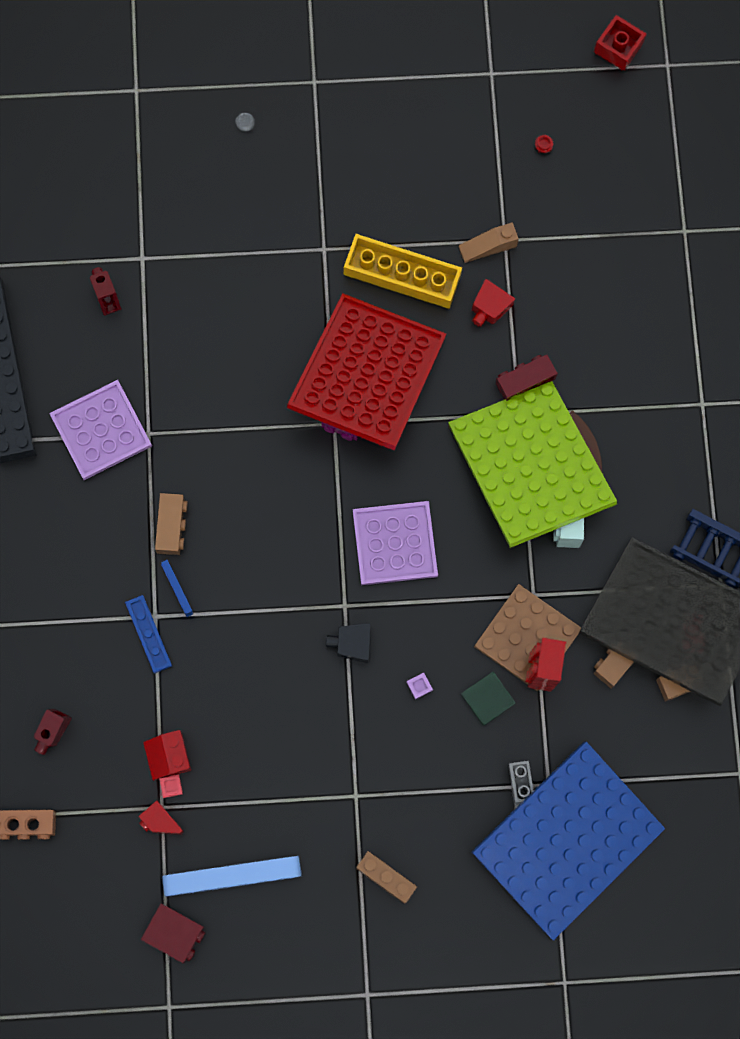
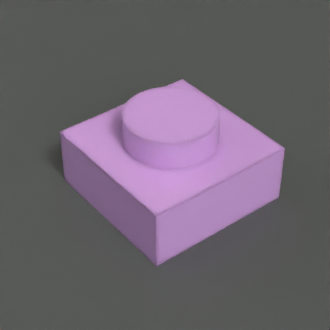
(419, 686)

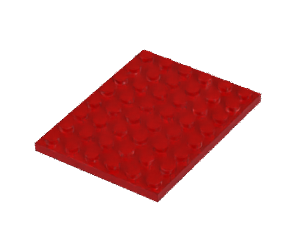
(367, 371)

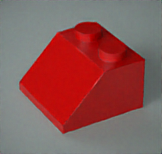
(167, 755)

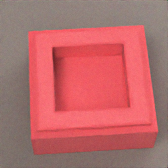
(171, 786)

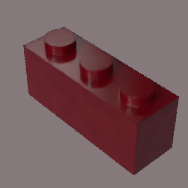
(526, 377)

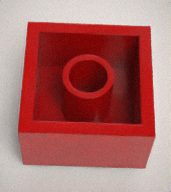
(620, 42)

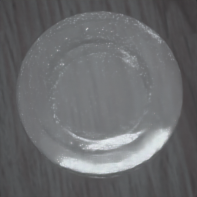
(245, 122)

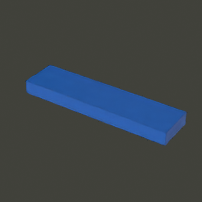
(148, 634)

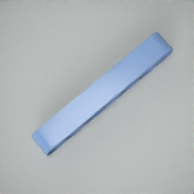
(231, 876)

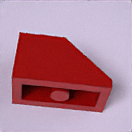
(159, 820)

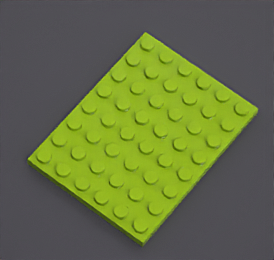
(532, 464)

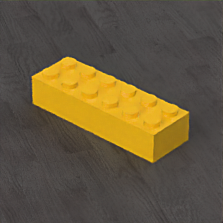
(402, 271)

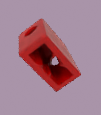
(491, 304)

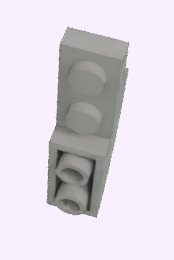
(520, 781)

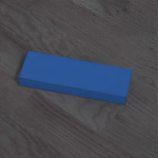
(177, 588)

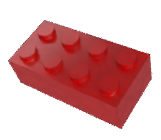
(546, 664)

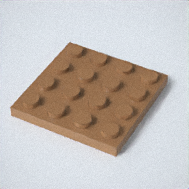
(519, 627)

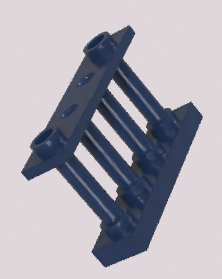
(713, 529)

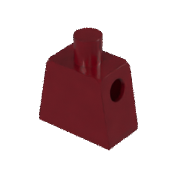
(104, 291)
(56, 724)

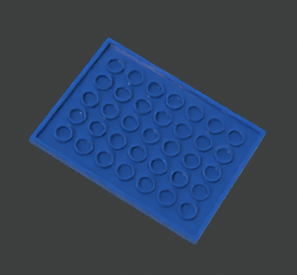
(568, 840)

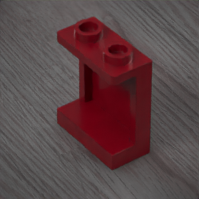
(173, 934)

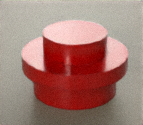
(544, 144)

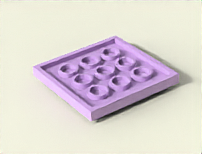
(100, 430)
(395, 543)

